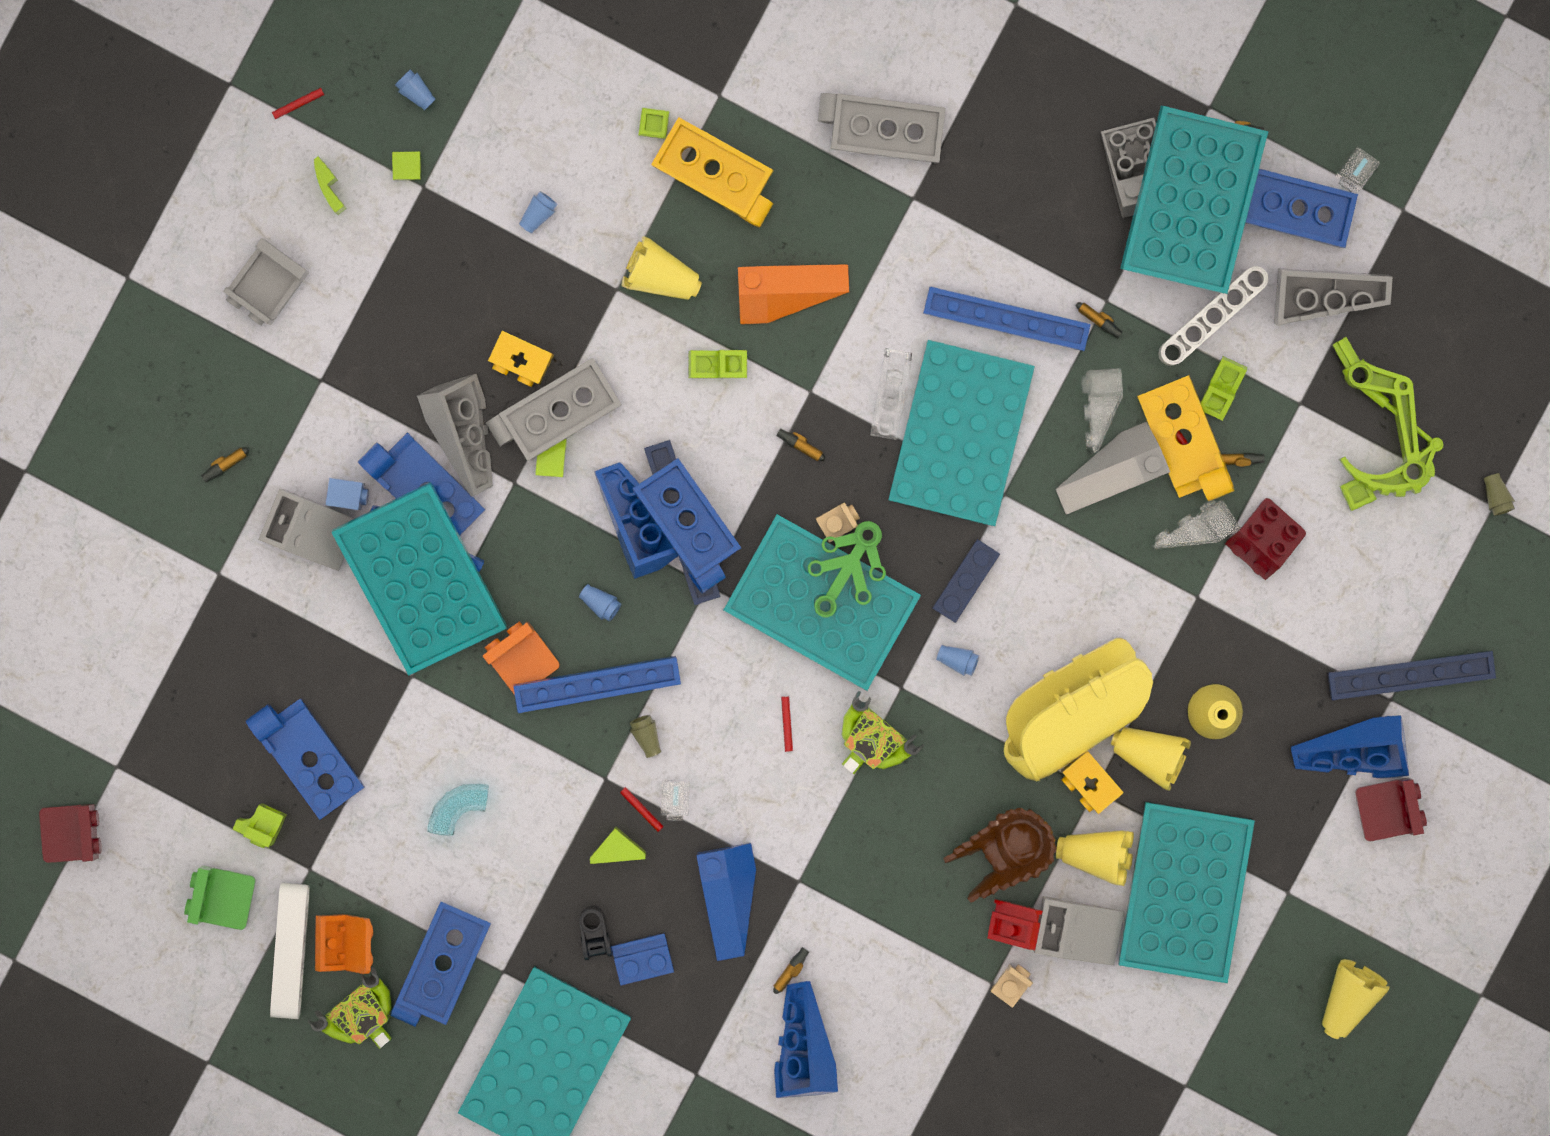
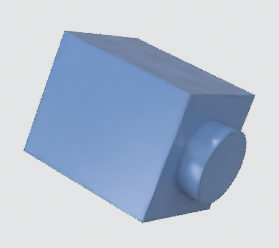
(346, 494)

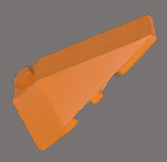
(778, 291)

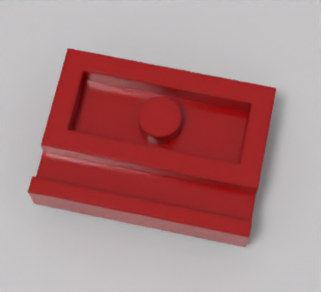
(1014, 924)

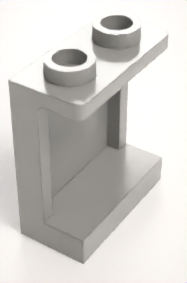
(265, 283)

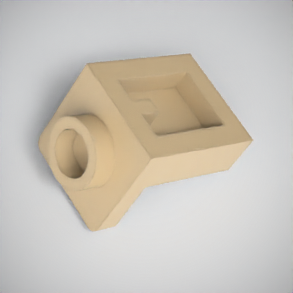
(838, 521)
(1012, 984)

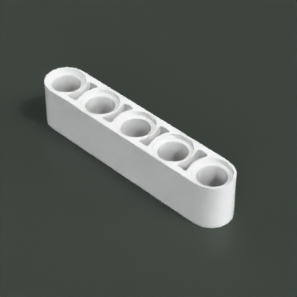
(1225, 310)
(289, 951)

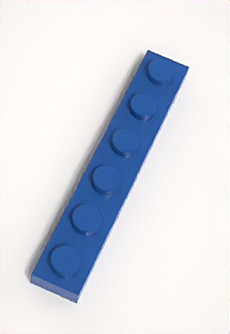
(1006, 318)
(597, 684)

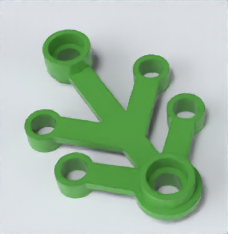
(849, 564)

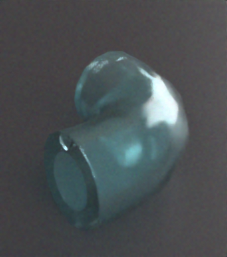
(454, 804)

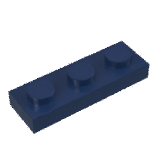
(966, 581)

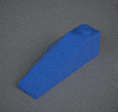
(1367, 747)
(806, 1054)

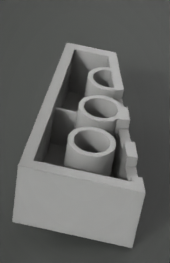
(1317, 294)

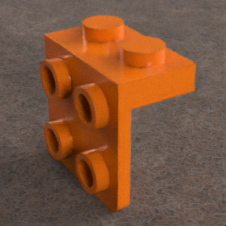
(521, 656)
(343, 943)

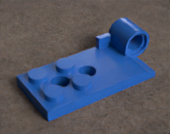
(1273, 204)
(410, 466)
(698, 545)
(289, 738)
(436, 991)

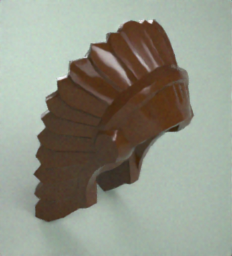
(1015, 845)

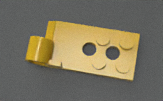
(734, 186)
(1194, 464)

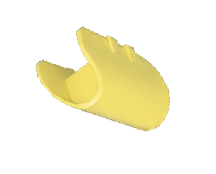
(1076, 709)

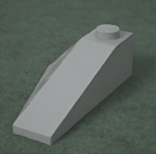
(458, 425)
(1121, 465)

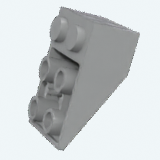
(1127, 156)
(304, 529)
(1078, 931)

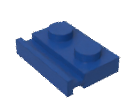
(642, 959)

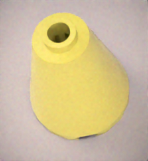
(659, 272)
(1204, 709)
(1152, 753)
(1351, 998)

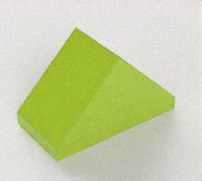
(617, 848)

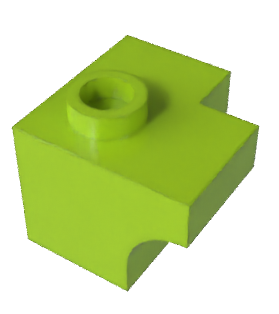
(262, 826)

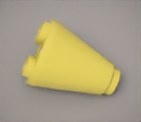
(1099, 854)

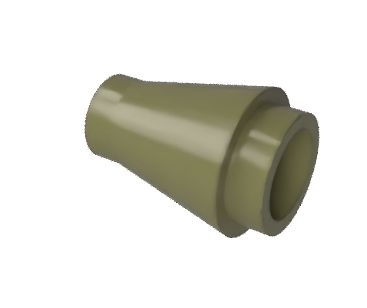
(1498, 495)
(646, 735)

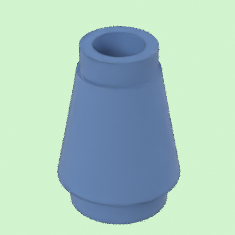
(415, 90)
(537, 212)
(600, 602)
(958, 659)

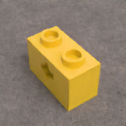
(537, 359)
(1105, 791)

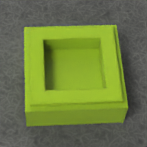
(653, 123)
(406, 165)
(1357, 494)

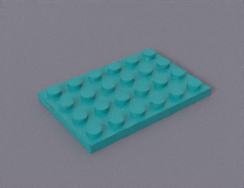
(1194, 199)
(961, 433)
(419, 578)
(781, 595)
(1186, 892)
(544, 1060)

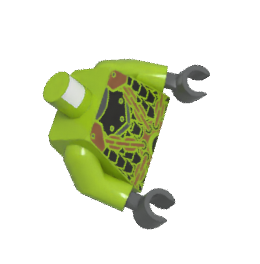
(873, 739)
(359, 1014)

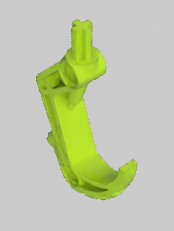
(1401, 390)

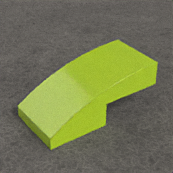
(325, 180)
(717, 364)
(1223, 387)
(552, 461)

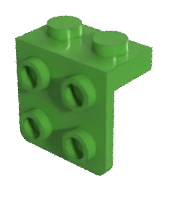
(220, 898)

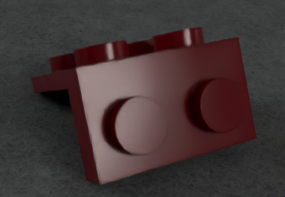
(1266, 539)
(1390, 809)
(70, 833)

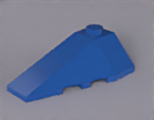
(638, 535)
(728, 891)

